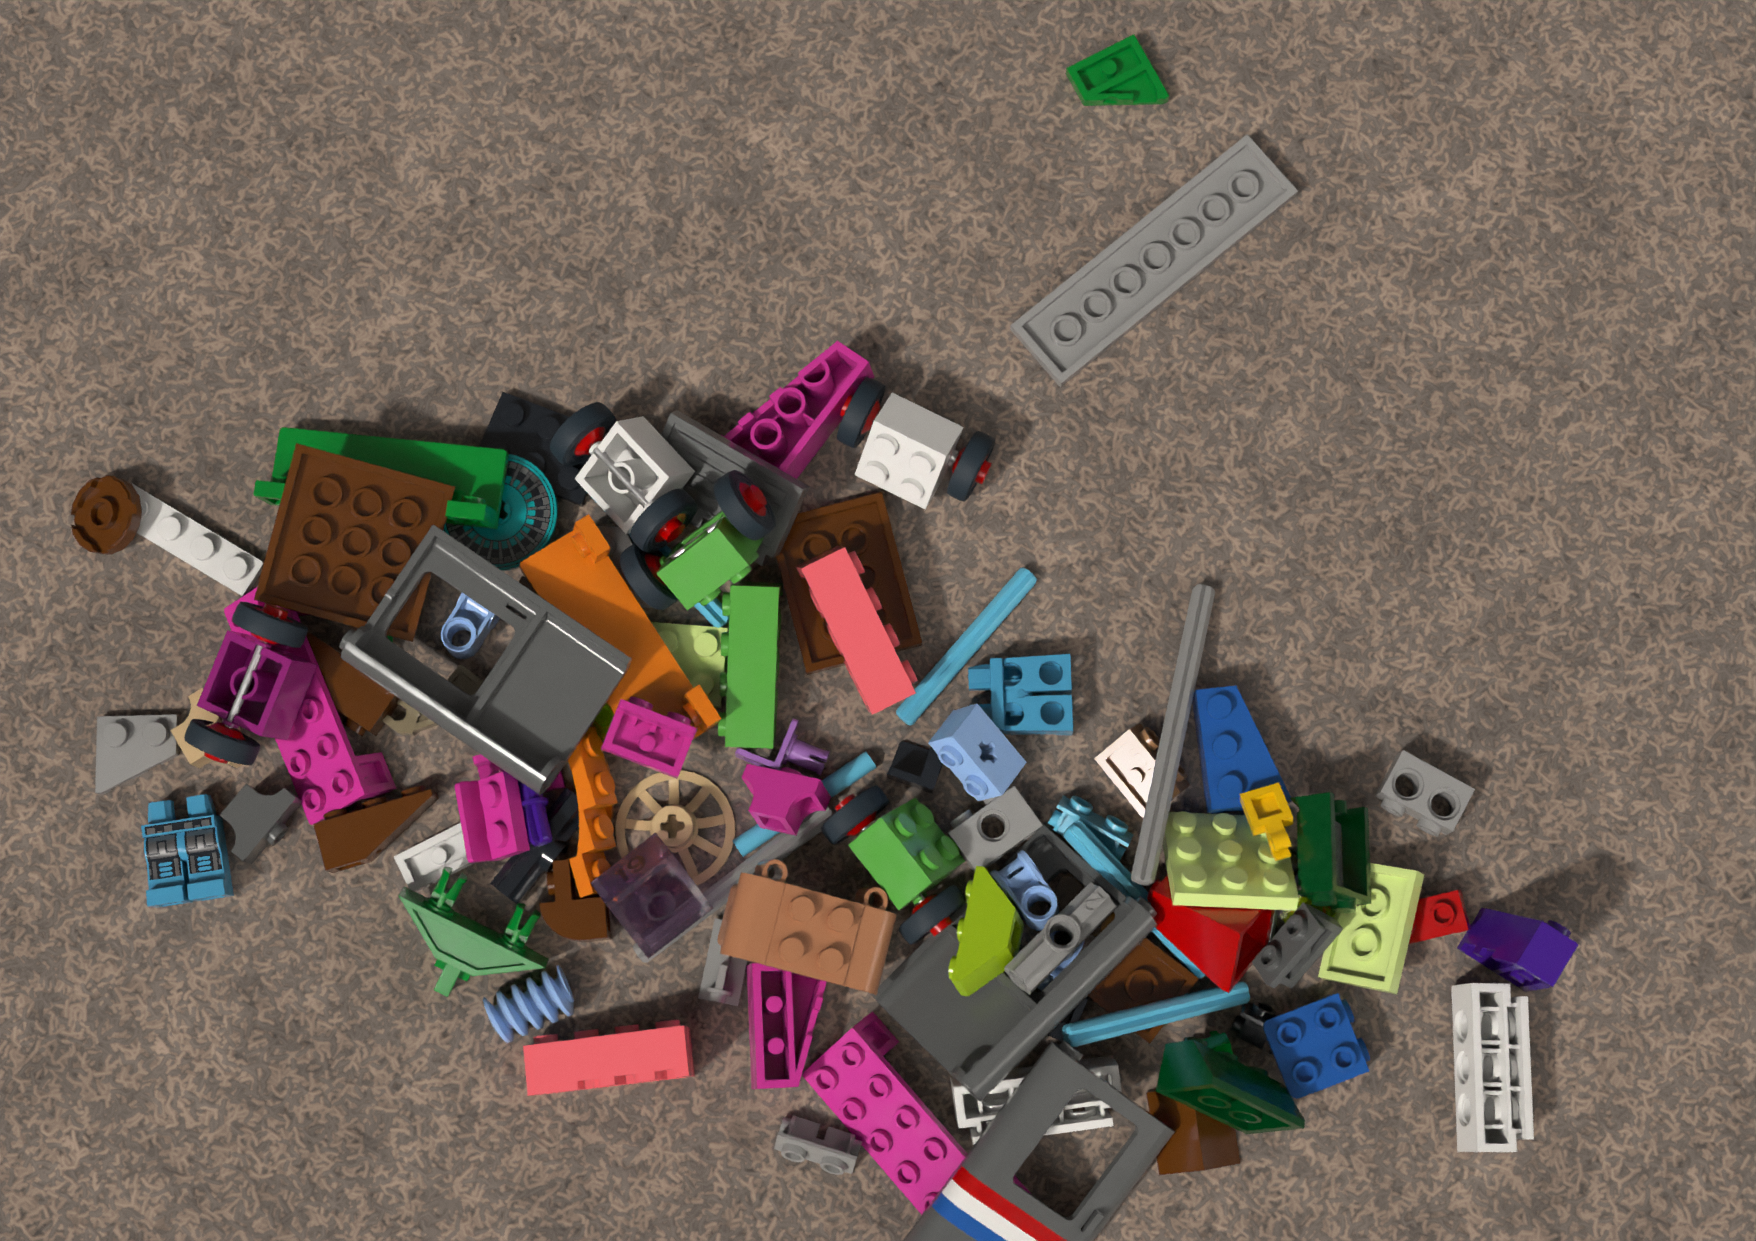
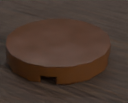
(106, 515)

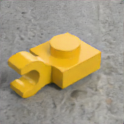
(1269, 814)

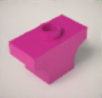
(783, 797)

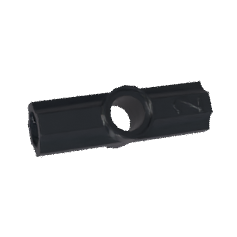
(525, 869)

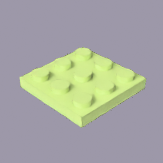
(1221, 864)

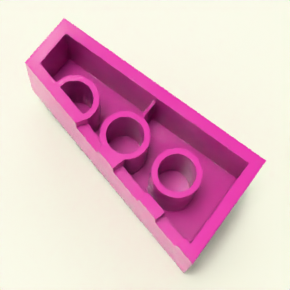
(804, 412)

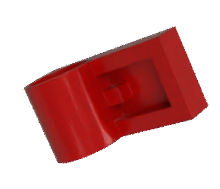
(1439, 917)

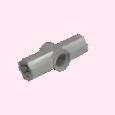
(1042, 955)

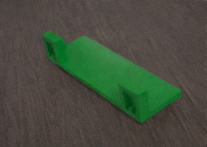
(474, 471)

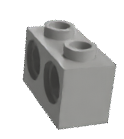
(1427, 783)

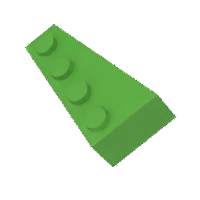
(751, 664)

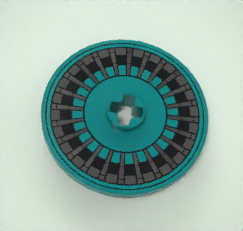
(529, 522)

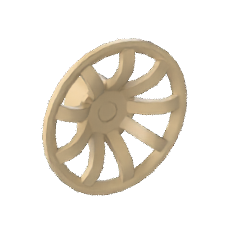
(678, 824)

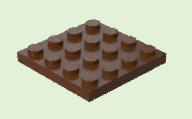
(347, 537)

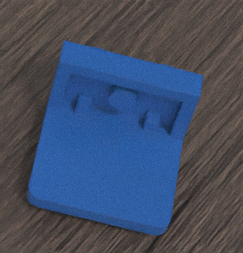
(1316, 1046)

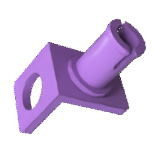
(792, 751)

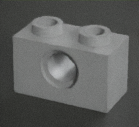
(1018, 824)

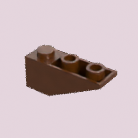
(362, 835)

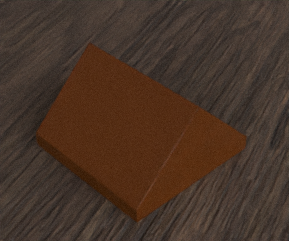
(1198, 1139)

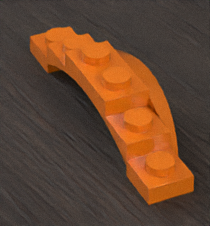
(596, 805)

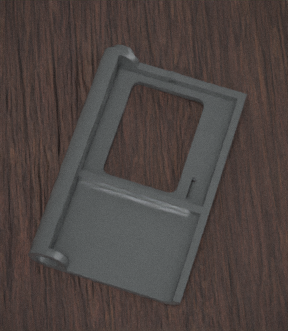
(537, 693)

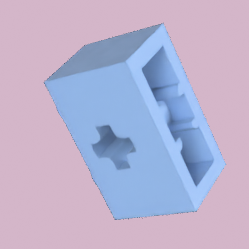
(977, 752)

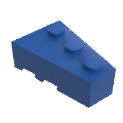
(1230, 750)

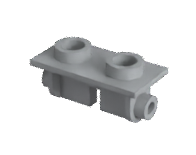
(722, 973)
(834, 1153)

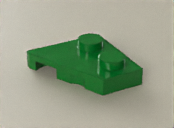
(1117, 77)

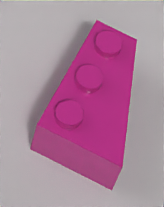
(780, 1024)

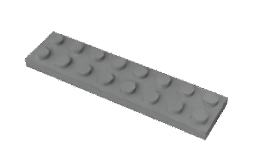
(1153, 260)

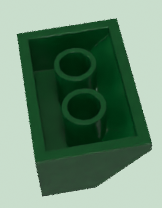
(1226, 1088)

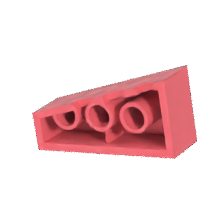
(857, 628)
(608, 1060)

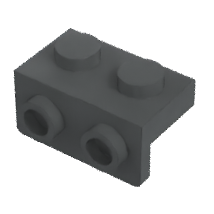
(1296, 946)

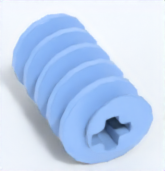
(530, 1005)

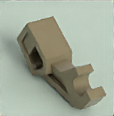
(415, 721)

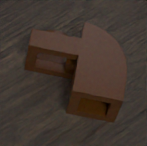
(571, 918)

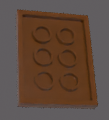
(859, 527)

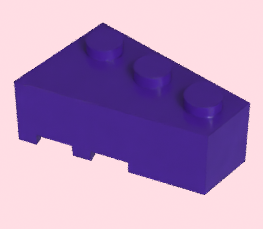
(1519, 948)

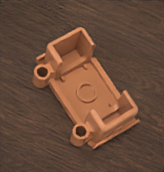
(807, 929)

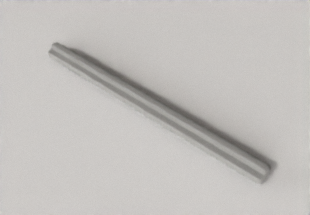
(1173, 735)

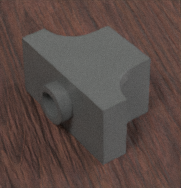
(259, 820)

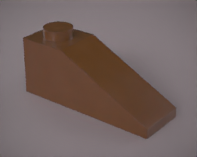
(352, 691)

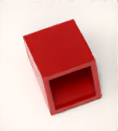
(1212, 938)

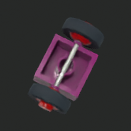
(252, 685)

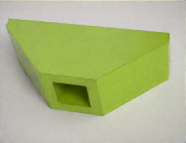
(986, 936)

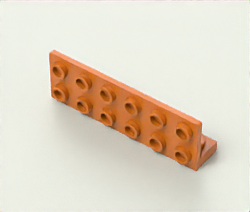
(588, 588)

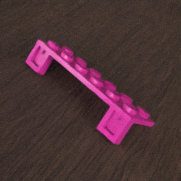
(318, 748)
(886, 1112)

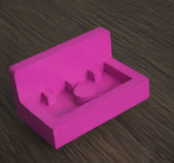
(649, 737)

